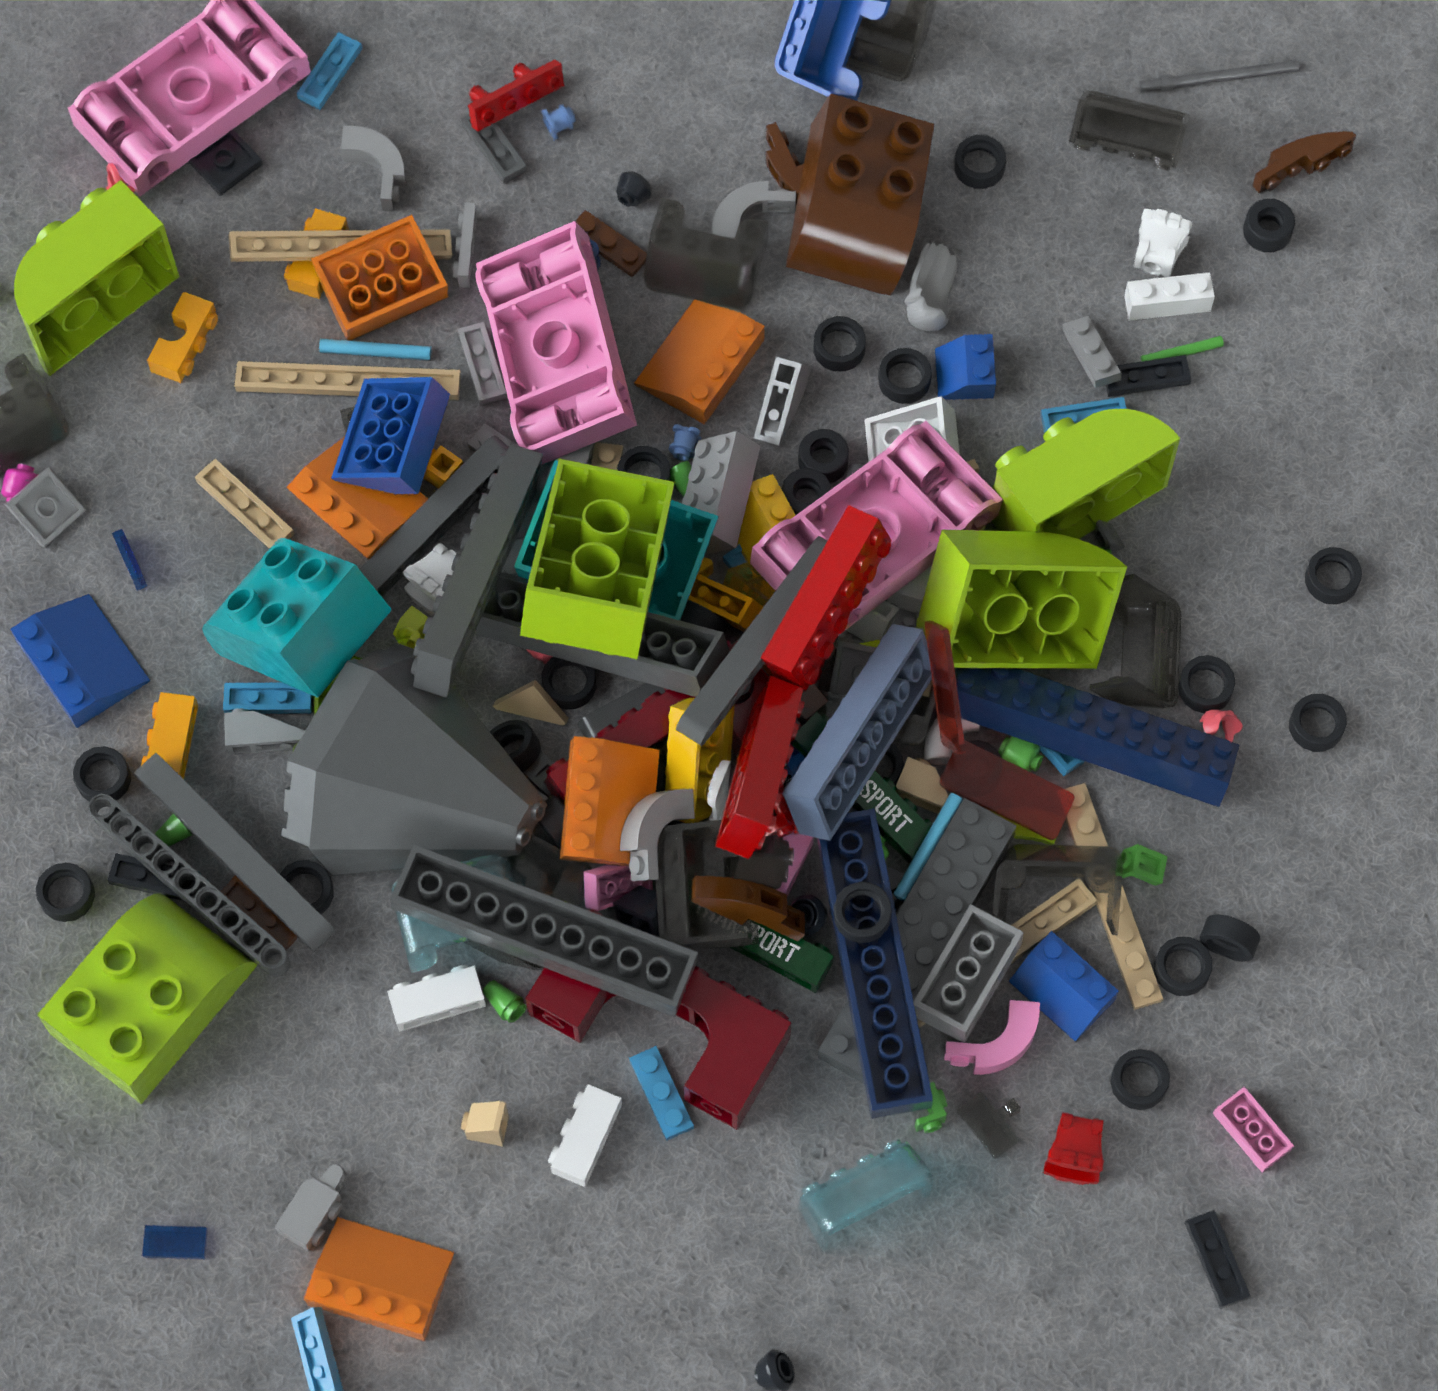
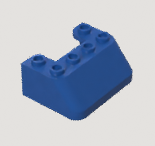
(820, 43)

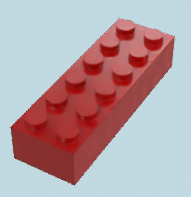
(827, 598)
(761, 768)

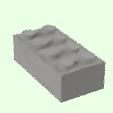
(722, 483)
(967, 973)

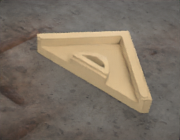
(532, 702)

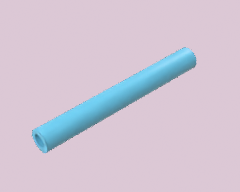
(375, 349)
(928, 846)

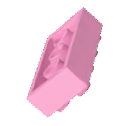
(608, 884)
(1253, 1129)

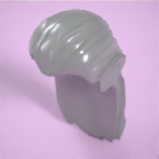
(930, 288)

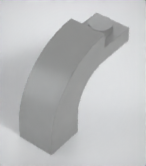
(374, 148)
(747, 202)
(645, 824)

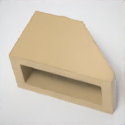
(921, 785)
(486, 1122)

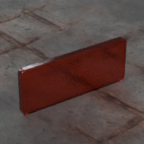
(945, 687)
(1007, 790)

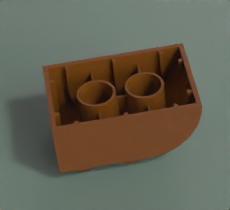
(860, 194)

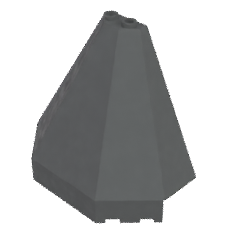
(402, 771)

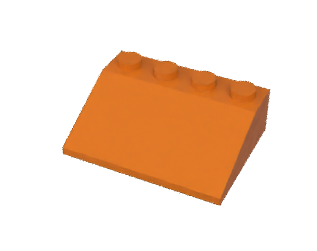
(380, 277)
(701, 359)
(356, 513)
(601, 791)
(379, 1278)

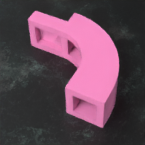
(1003, 1051)

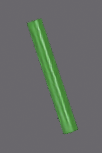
(1187, 349)

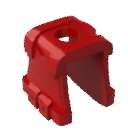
(1076, 1150)

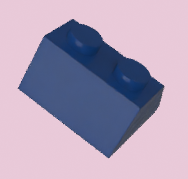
(966, 368)

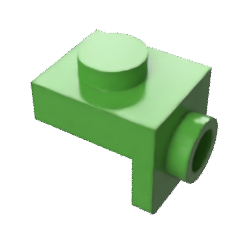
(936, 1114)

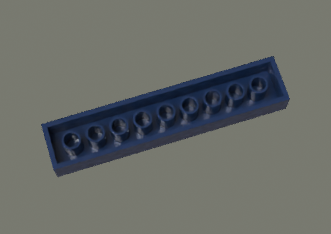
(1098, 731)
(876, 974)

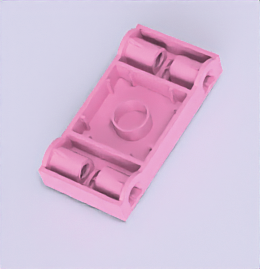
(188, 91)
(555, 343)
(913, 491)

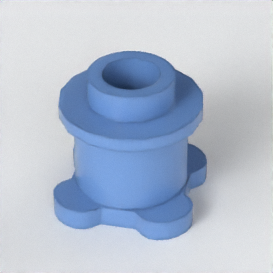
(558, 120)
(684, 442)

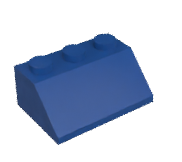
(1065, 986)

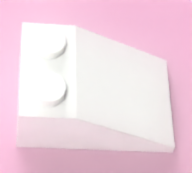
(886, 427)

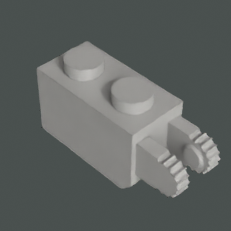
(312, 1208)

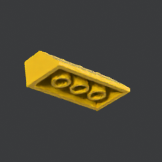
(763, 511)
(694, 765)

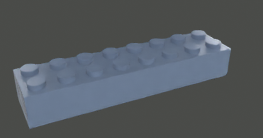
(859, 732)

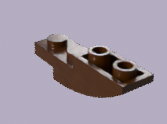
(1310, 153)
(780, 162)
(748, 900)

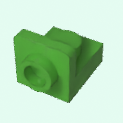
(1144, 864)

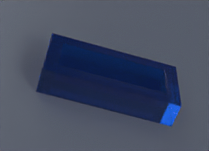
(129, 559)
(174, 1242)

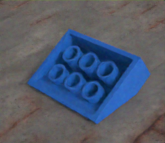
(392, 434)
(79, 657)

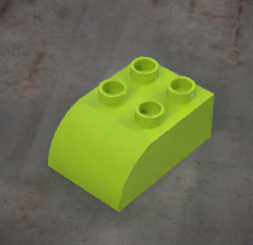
(91, 273)
(1084, 472)
(596, 559)
(1022, 598)
(145, 994)

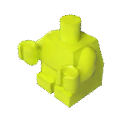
(410, 627)

